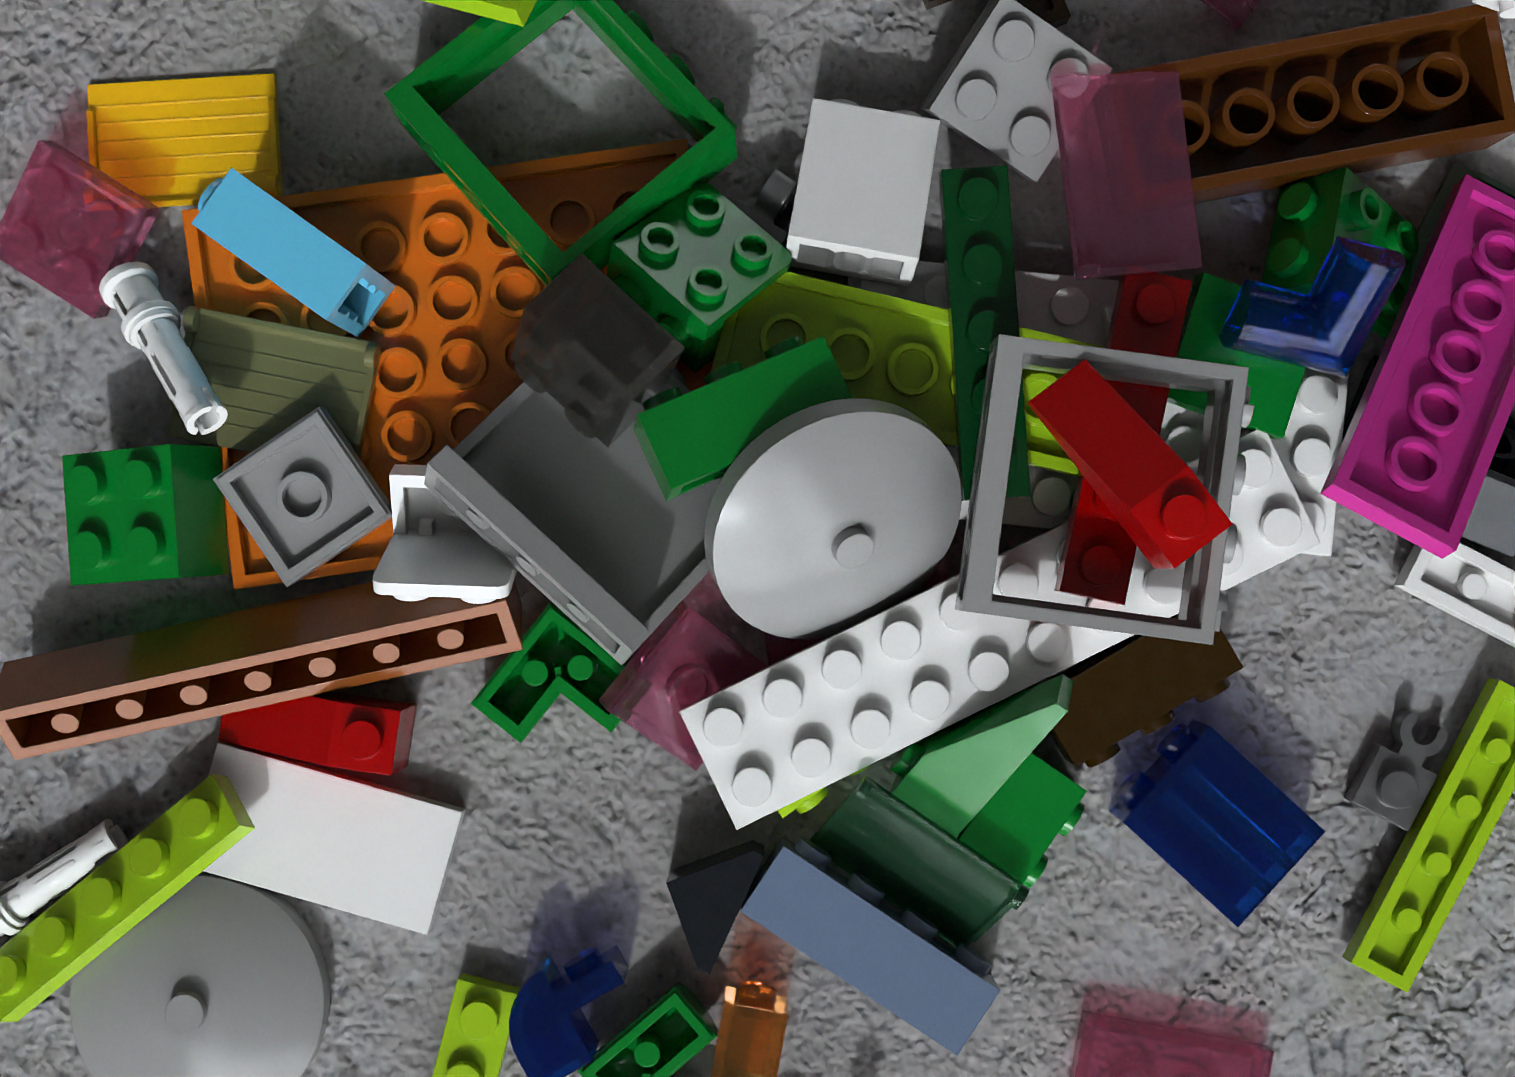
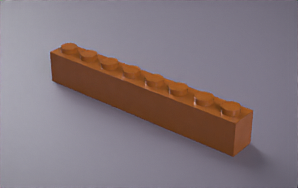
(241, 663)

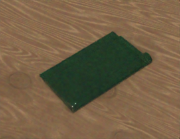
(918, 863)

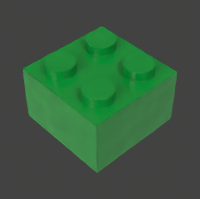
(145, 514)

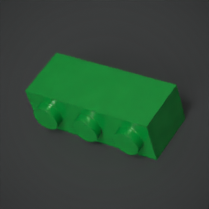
(702, 432)

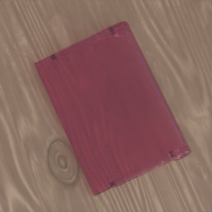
(1125, 173)

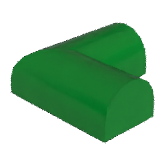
(553, 661)
(657, 1039)

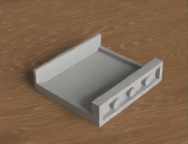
(578, 516)

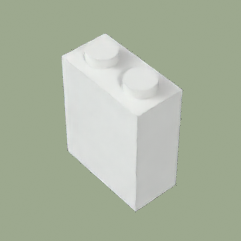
(862, 192)

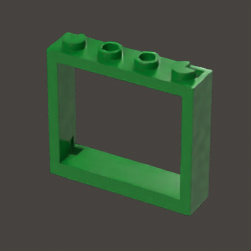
(491, 43)

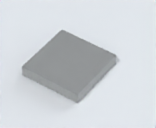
(305, 496)

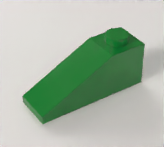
(966, 763)

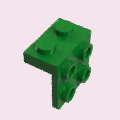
(1330, 206)
(696, 267)

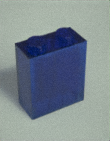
(1215, 820)

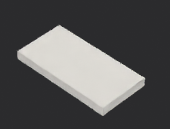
(338, 838)

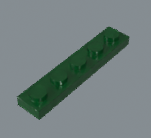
(980, 304)

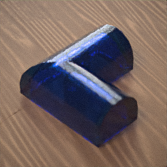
(1329, 323)

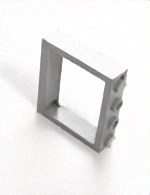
(1219, 471)

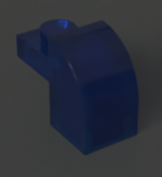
(547, 1017)

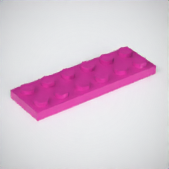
(1439, 382)

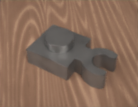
(1393, 779)

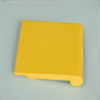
(184, 134)

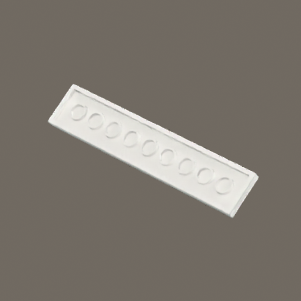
(935, 665)

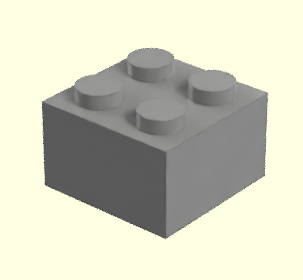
(1001, 87)

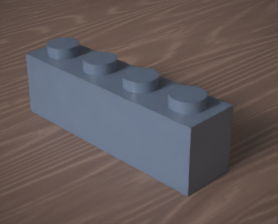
(870, 943)

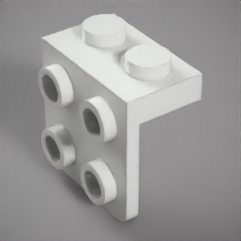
(435, 549)

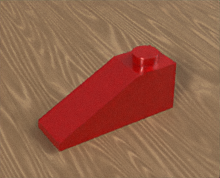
(1130, 467)
(329, 731)

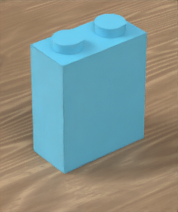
(291, 252)

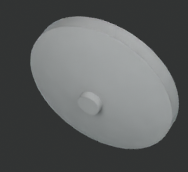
(832, 517)
(205, 988)

